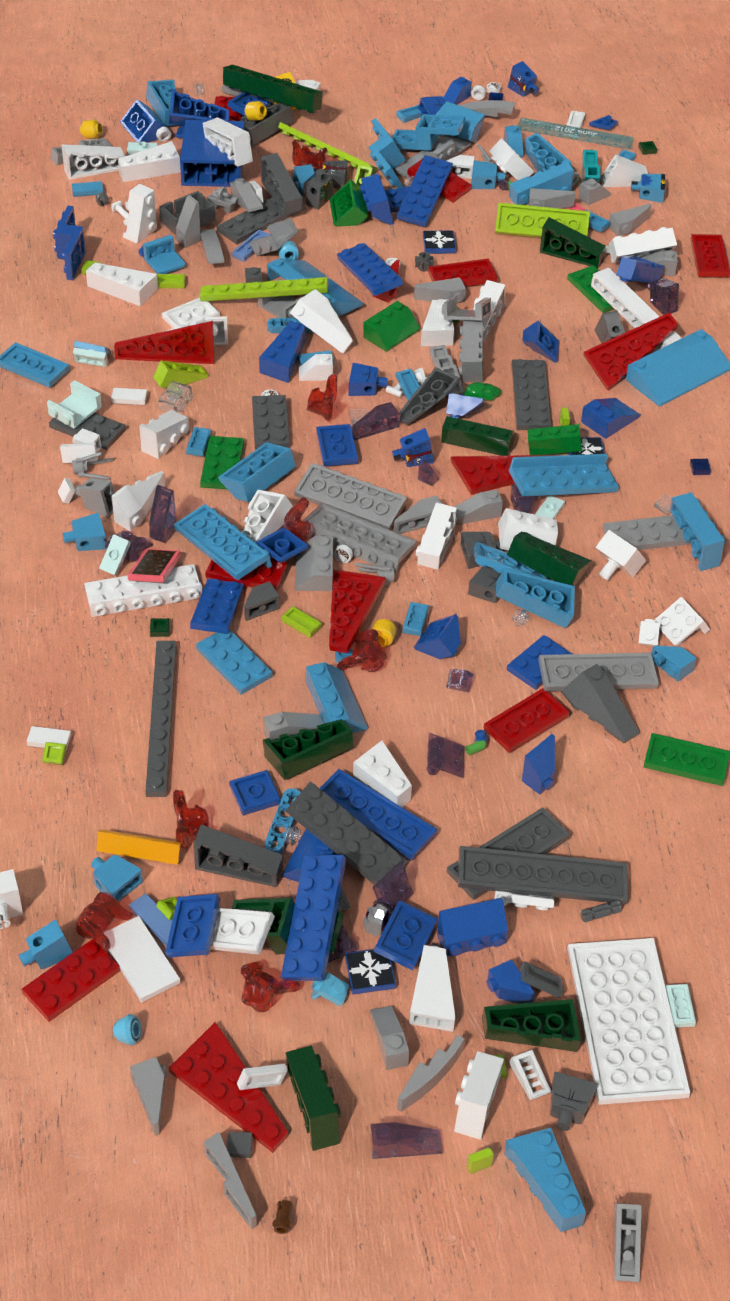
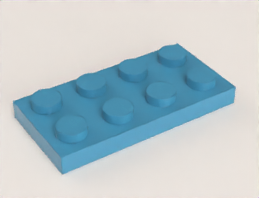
(33, 365)
(499, 560)
(234, 661)

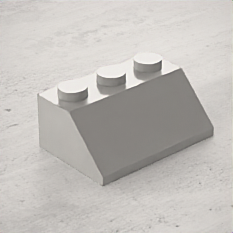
(315, 565)

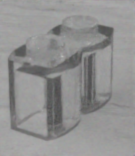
(175, 397)

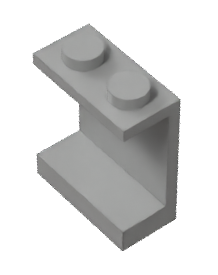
(280, 234)
(279, 305)
(481, 311)

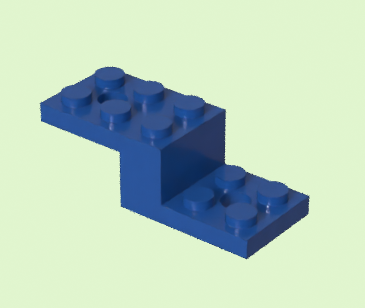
(69, 242)

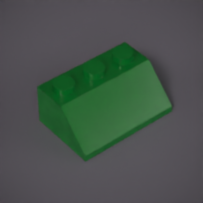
(348, 206)
(390, 326)
(554, 440)

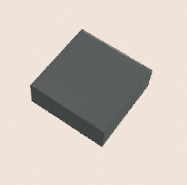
(239, 1144)

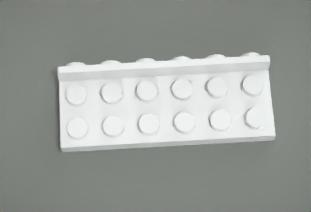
(123, 595)

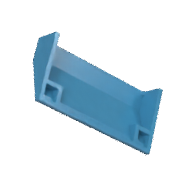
(293, 269)
(678, 368)

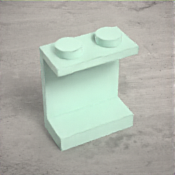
(77, 406)

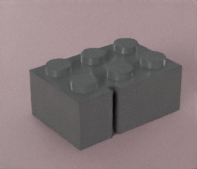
(206, 211)

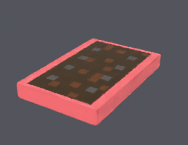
(154, 565)

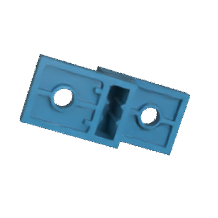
(428, 131)
(386, 154)

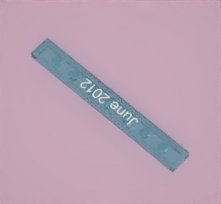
(576, 133)

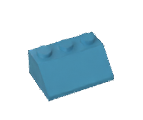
(473, 120)

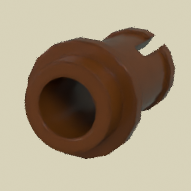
(282, 1222)

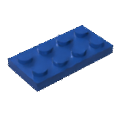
(217, 606)

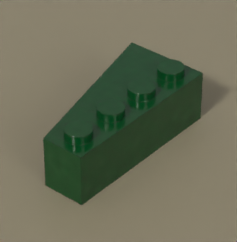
(570, 244)
(548, 559)
(307, 748)
(534, 1024)
(314, 1097)

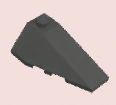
(431, 391)
(598, 699)

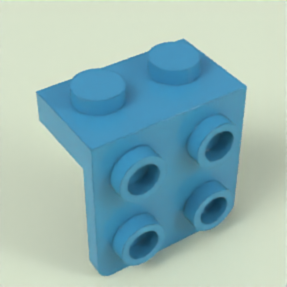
(162, 256)

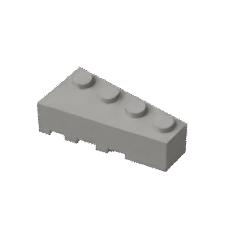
(472, 351)

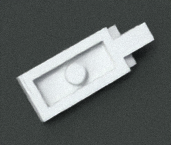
(523, 900)

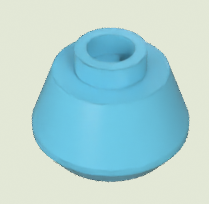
(128, 1029)

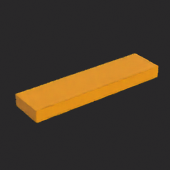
(138, 846)

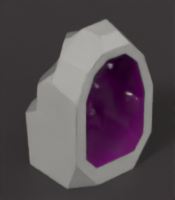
(376, 919)

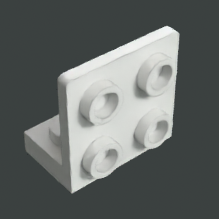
(680, 622)

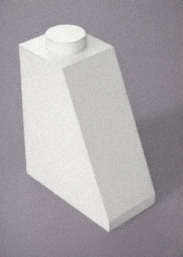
(622, 172)

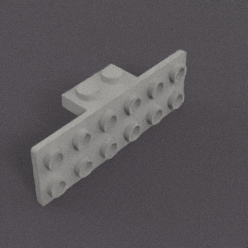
(444, 149)

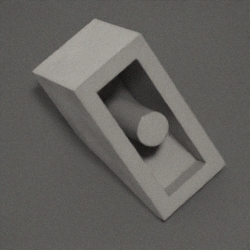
(592, 192)

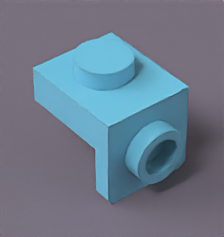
(331, 989)

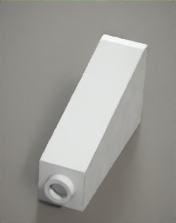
(432, 996)

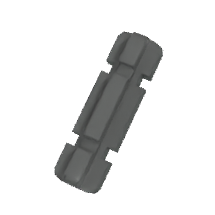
(600, 911)

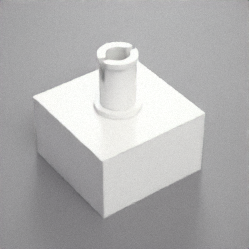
(619, 555)
(9, 898)

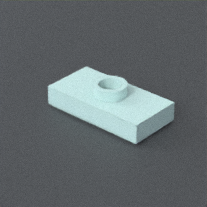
(134, 147)
(90, 357)
(550, 507)
(115, 555)
(681, 1005)

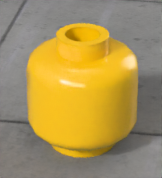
(255, 111)
(91, 129)
(386, 631)

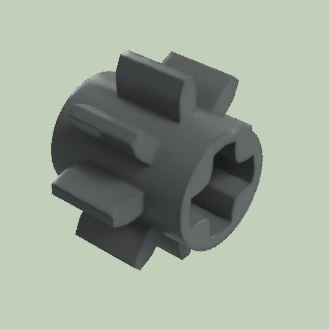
(424, 261)

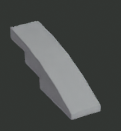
(491, 107)
(211, 246)
(444, 362)
(427, 1077)

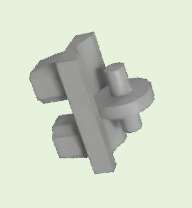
(222, 198)

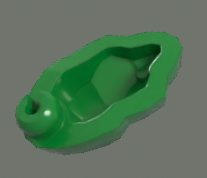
(482, 390)

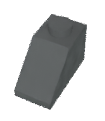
(253, 275)
(261, 601)

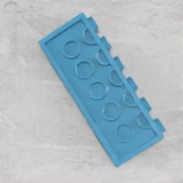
(562, 475)
(222, 542)

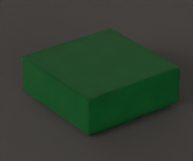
(647, 147)
(159, 627)

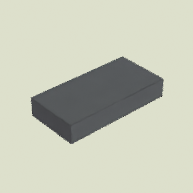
(541, 979)

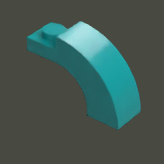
(590, 165)

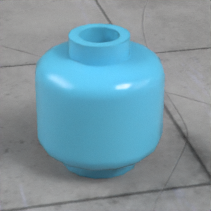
(289, 251)

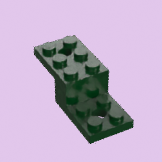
(283, 911)

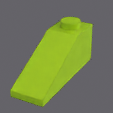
(178, 372)

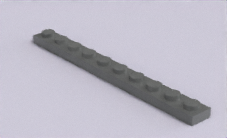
(161, 719)

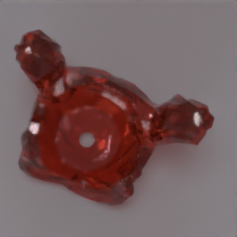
(304, 156)
(322, 402)
(293, 520)
(366, 653)
(187, 819)
(98, 917)
(264, 985)

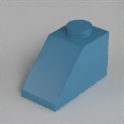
(513, 138)

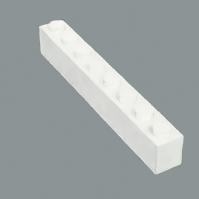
(626, 302)

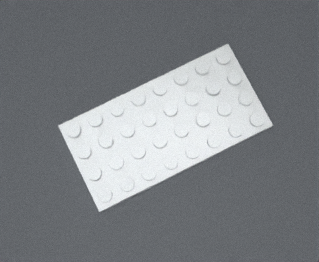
(627, 1021)

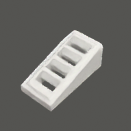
(529, 1056)

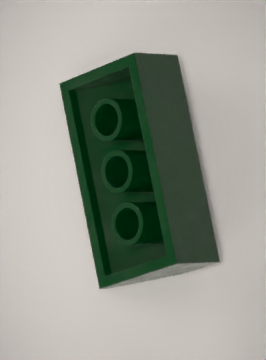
(477, 436)

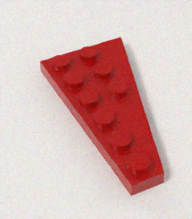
(178, 345)
(612, 357)
(485, 472)
(350, 606)
(212, 1072)

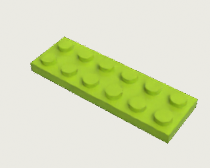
(529, 220)

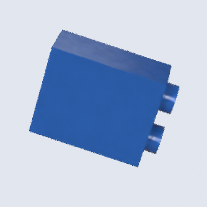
(202, 161)

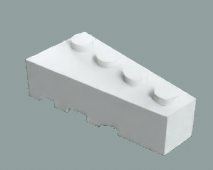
(229, 140)
(90, 160)
(150, 163)
(643, 244)
(122, 283)
(497, 294)

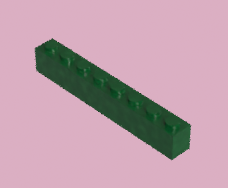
(272, 88)

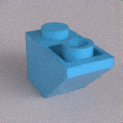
(302, 176)
(674, 661)

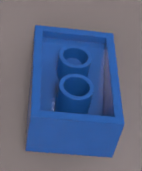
(607, 416)

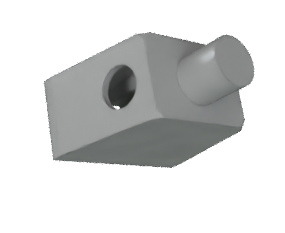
(97, 496)

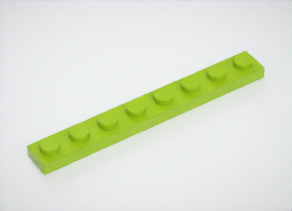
(319, 144)
(263, 289)

